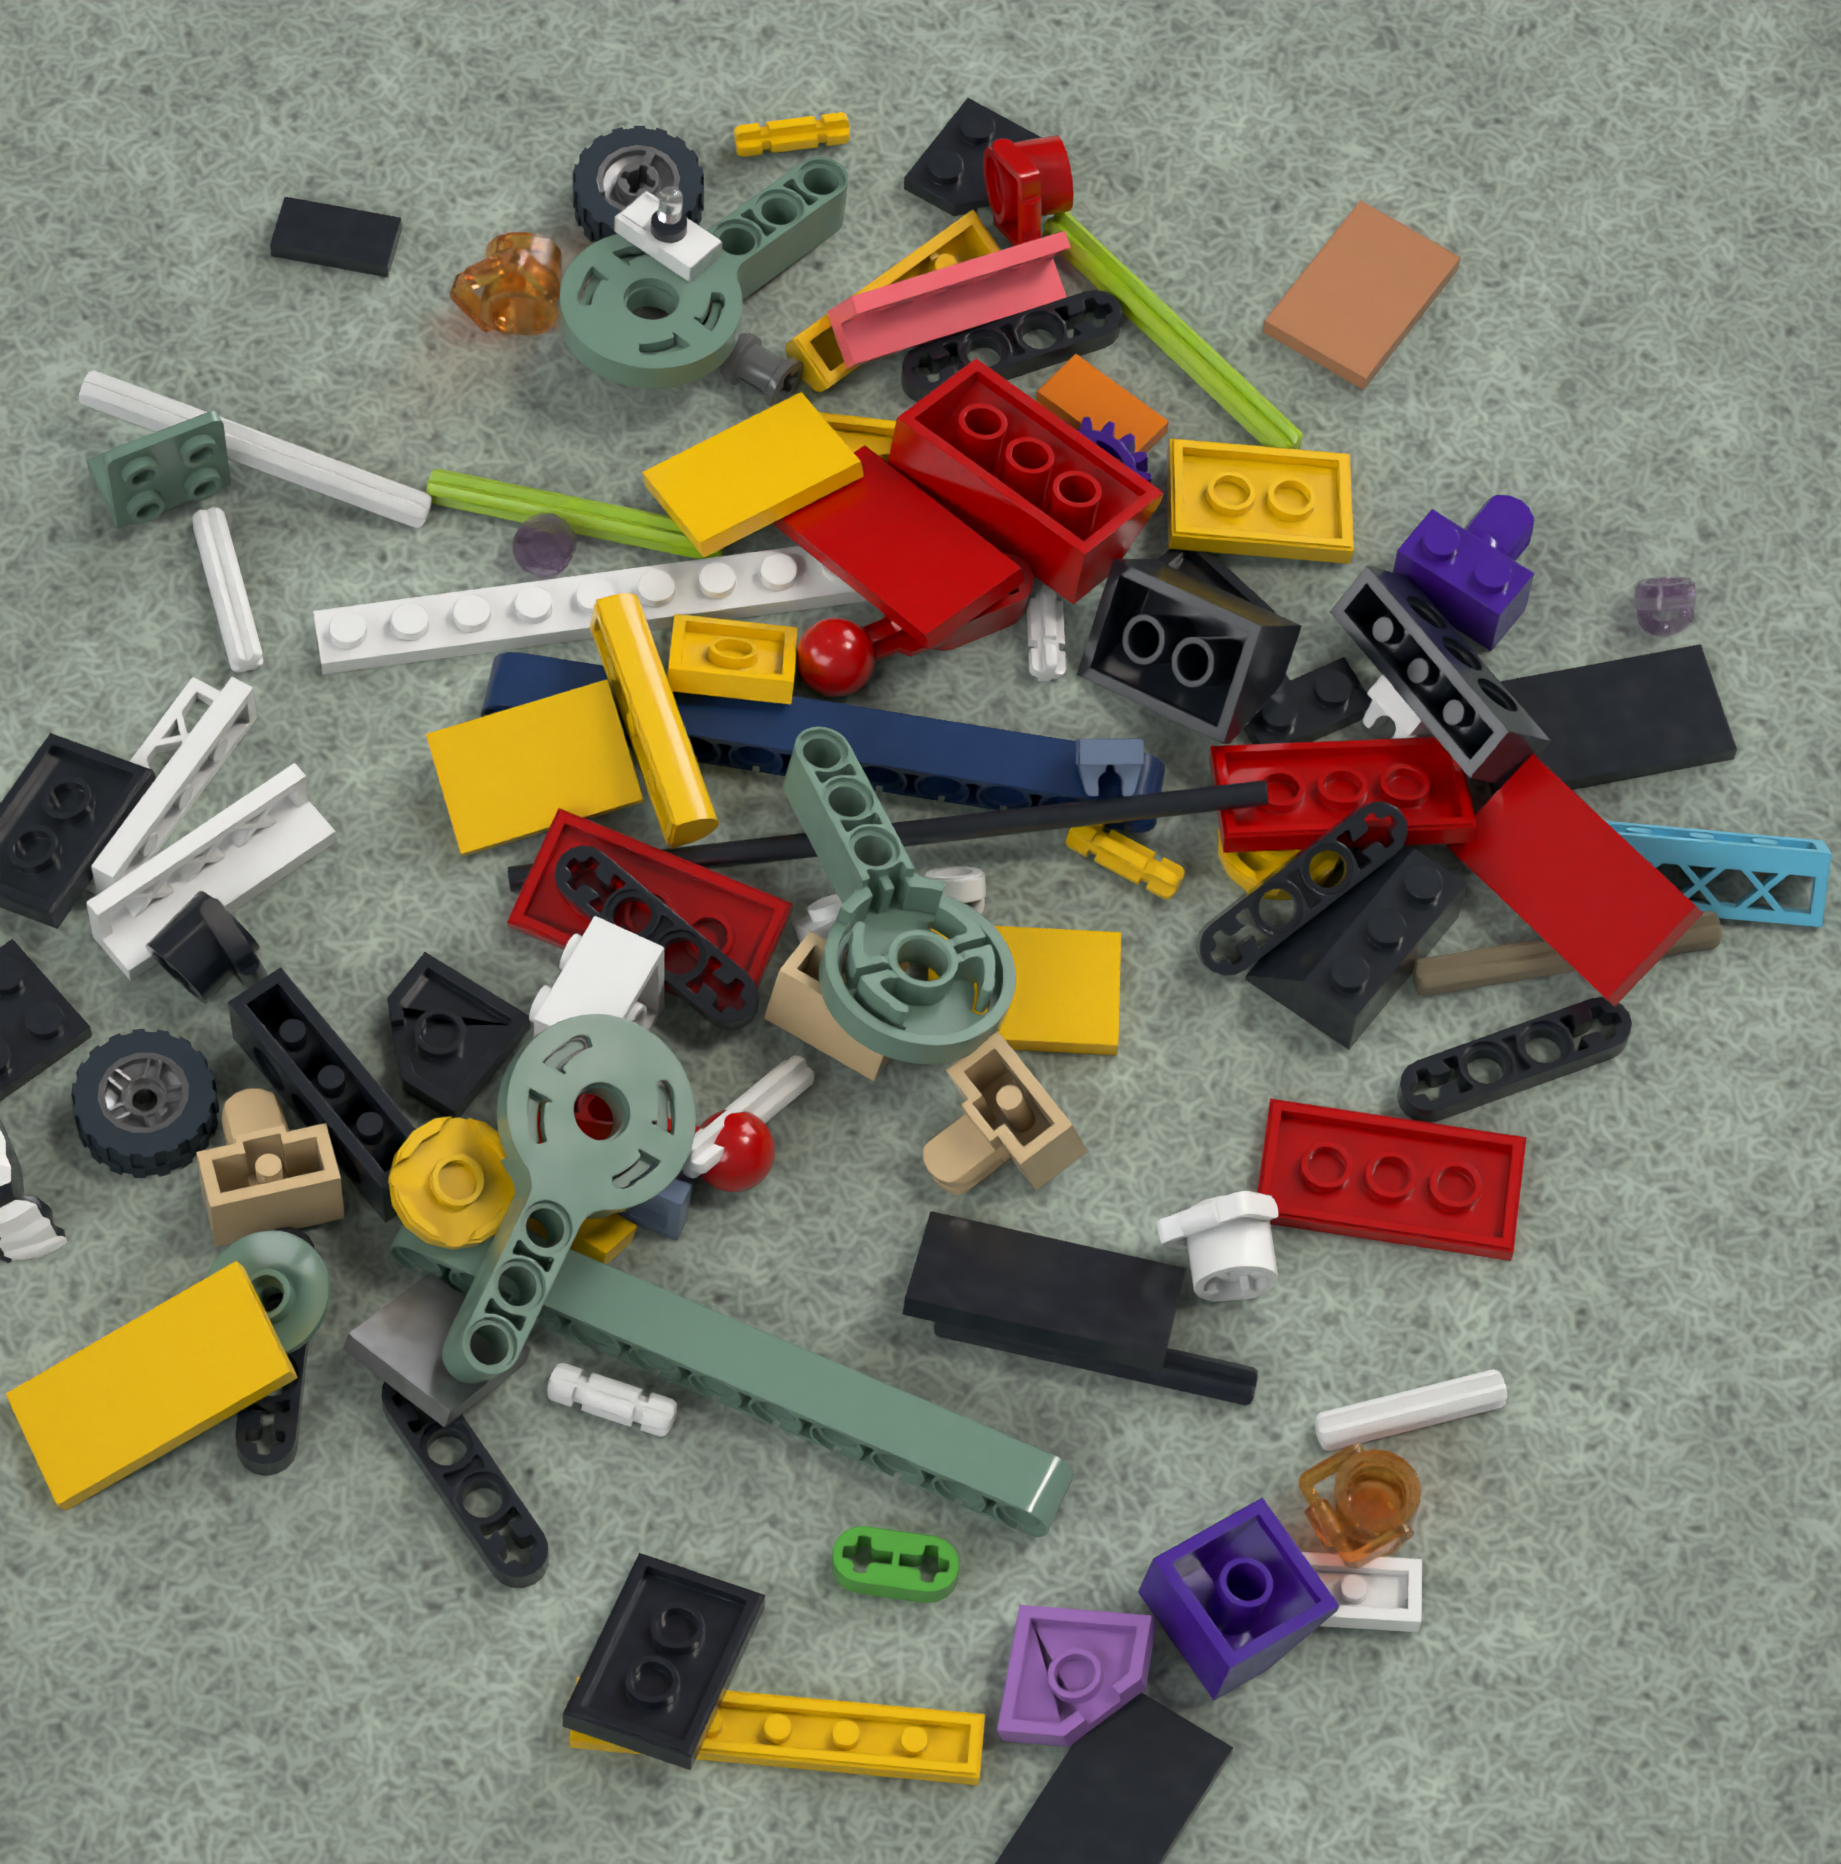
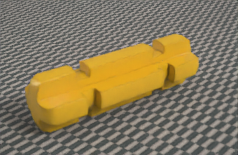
(791, 134)
(1127, 859)

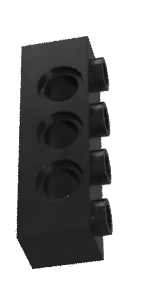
(1438, 675)
(322, 1082)

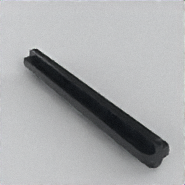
(1180, 1370)

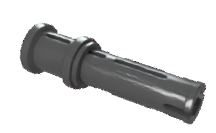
(751, 364)

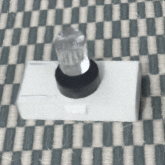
(667, 234)

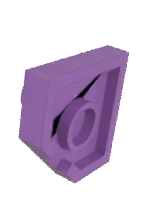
(1072, 1672)

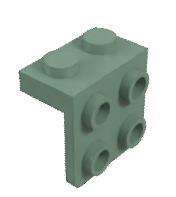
(162, 470)

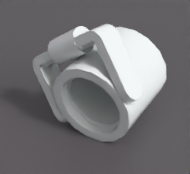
(1226, 1245)

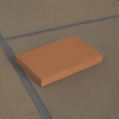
(1361, 295)

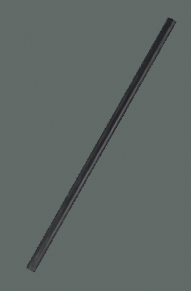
(979, 825)

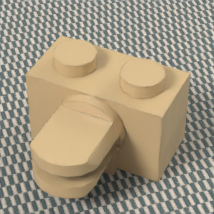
(801, 1010)
(1003, 1121)
(266, 1172)

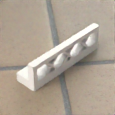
(183, 777)
(256, 857)

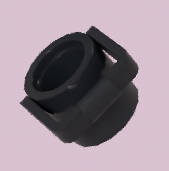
(206, 948)

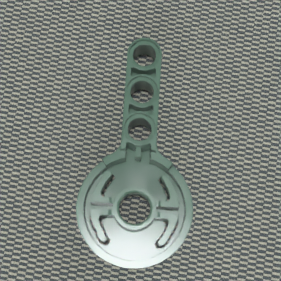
(756, 246)
(890, 920)
(569, 1172)

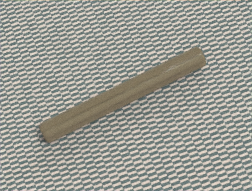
(1529, 960)

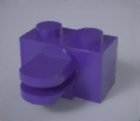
(1474, 568)

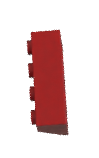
(1023, 478)

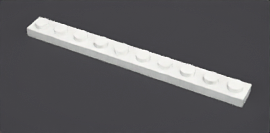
(563, 608)

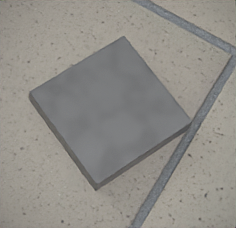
(406, 1346)

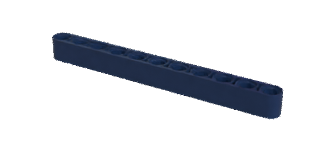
(894, 749)

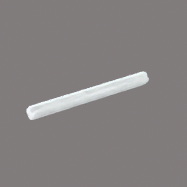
(262, 451)

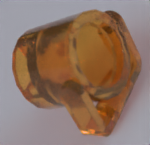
(517, 285)
(1369, 1503)

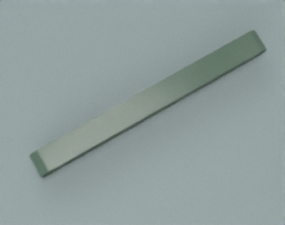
(778, 1383)

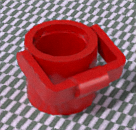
(1027, 183)

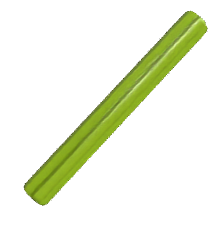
(583, 515)

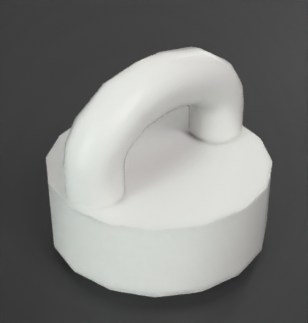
(963, 884)

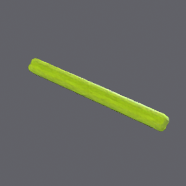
(1174, 336)

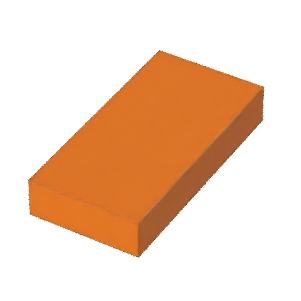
(1084, 391)

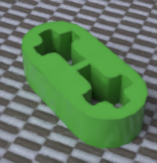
(895, 1548)

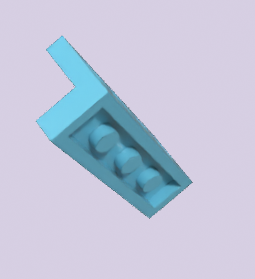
(1738, 852)

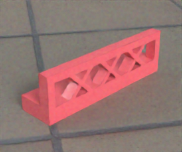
(948, 300)

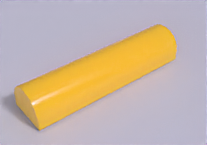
(957, 243)
(652, 720)

